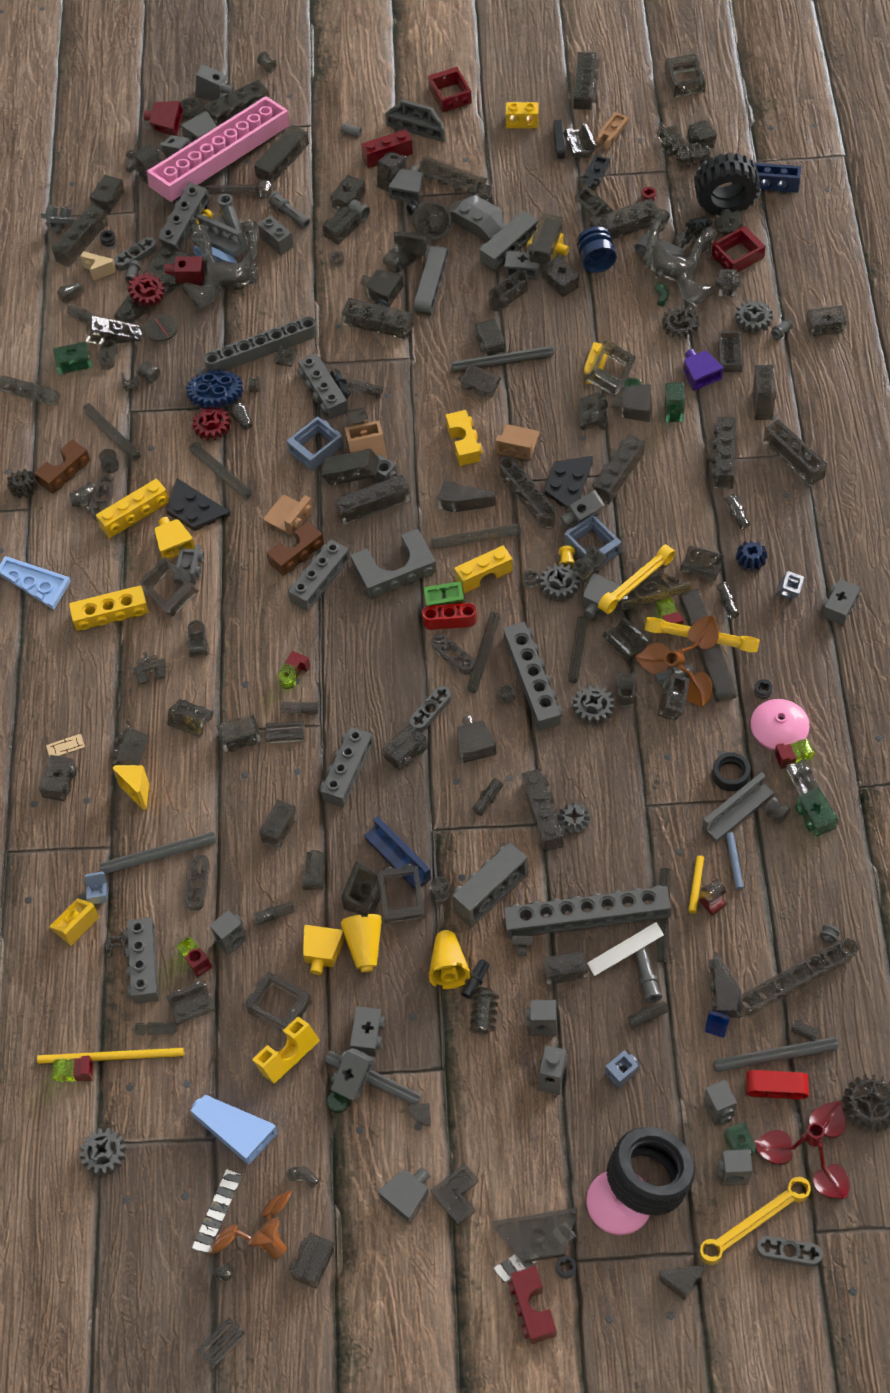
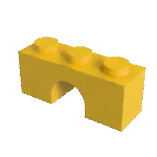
(460, 426)
(496, 562)
(299, 1042)

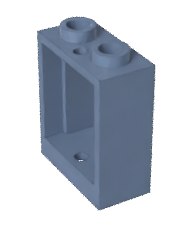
(312, 461)
(612, 546)

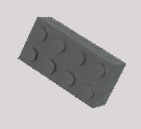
(490, 884)

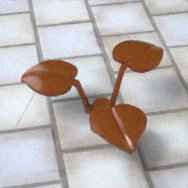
(658, 658)
(266, 1238)

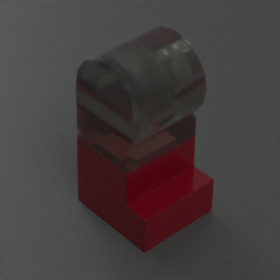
(712, 896)

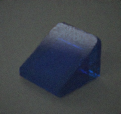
(717, 1024)

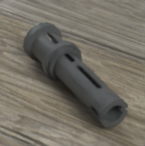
(283, 205)
(648, 980)

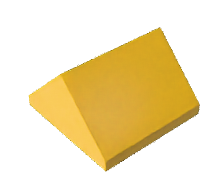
(134, 782)
(75, 921)

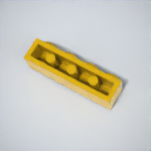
(132, 508)

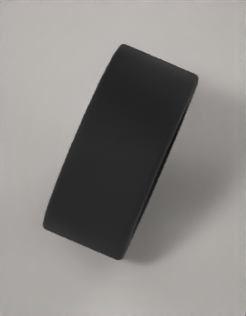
(731, 758)

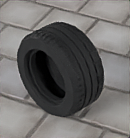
(639, 1194)

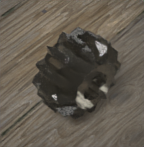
(22, 483)

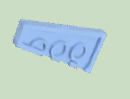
(36, 581)

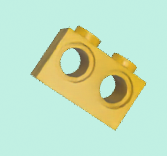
(521, 114)

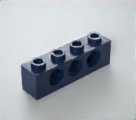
(778, 177)

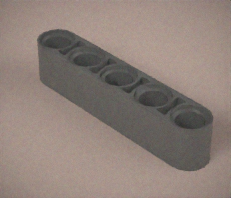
(431, 280)

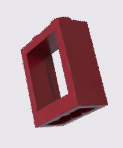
(452, 76)
(743, 236)

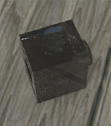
(701, 133)

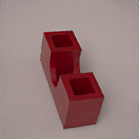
(374, 150)
(537, 1324)

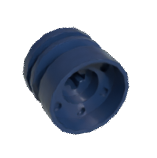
(596, 249)

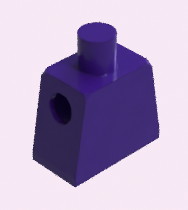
(701, 369)

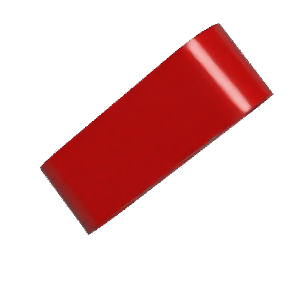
(458, 614)
(777, 1084)

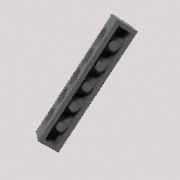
(543, 717)

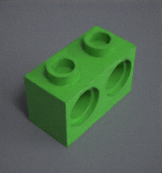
(444, 594)

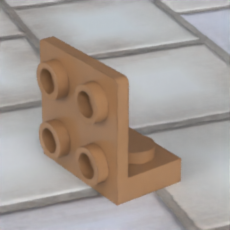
(517, 442)

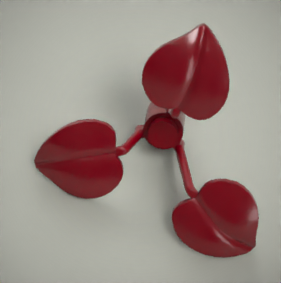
(826, 1120)

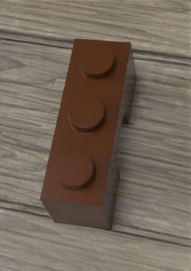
(54, 477)
(286, 559)

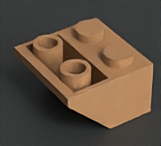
(366, 437)

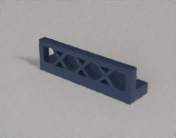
(396, 851)

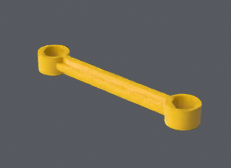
(610, 600)
(659, 625)
(754, 1220)

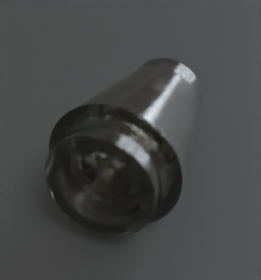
(68, 292)
(241, 416)

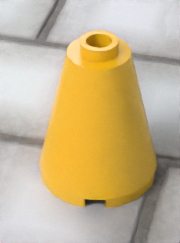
(363, 939)
(448, 962)

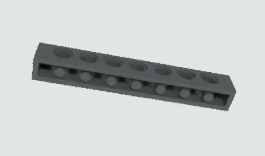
(596, 917)

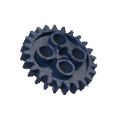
(214, 389)

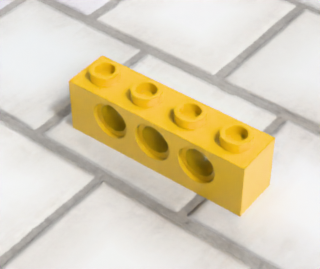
(100, 606)

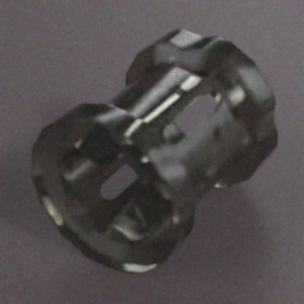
(269, 64)

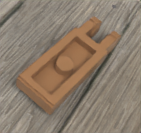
(611, 130)

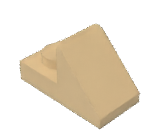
(98, 265)

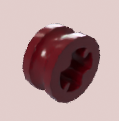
(648, 190)

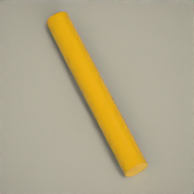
(696, 884)

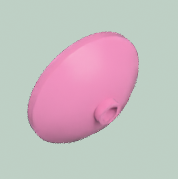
(771, 731)
(609, 1212)

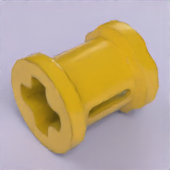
(566, 554)

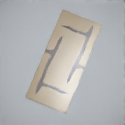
(66, 745)

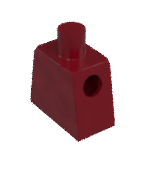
(165, 117)
(187, 270)

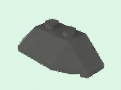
(416, 120)
(477, 216)

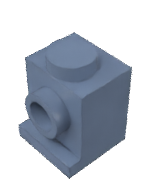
(790, 585)
(625, 1061)

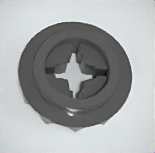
(581, 822)

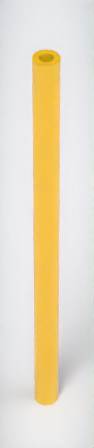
(115, 1055)

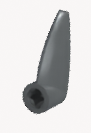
(227, 211)

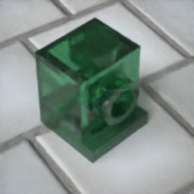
(737, 1132)

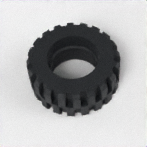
(724, 170)

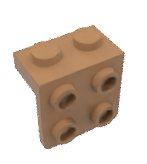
(289, 514)

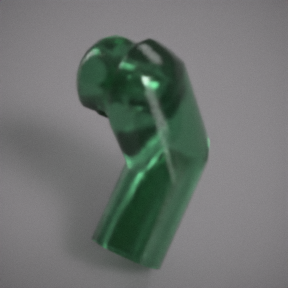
(664, 293)

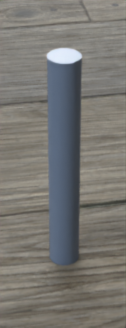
(734, 861)

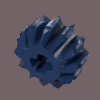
(751, 555)

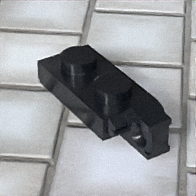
(596, 171)

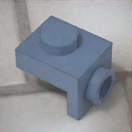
(96, 888)

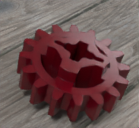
(146, 289)
(211, 423)

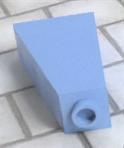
(235, 1128)

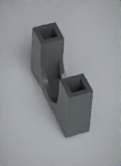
(377, 580)

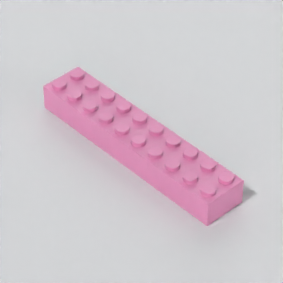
(218, 148)

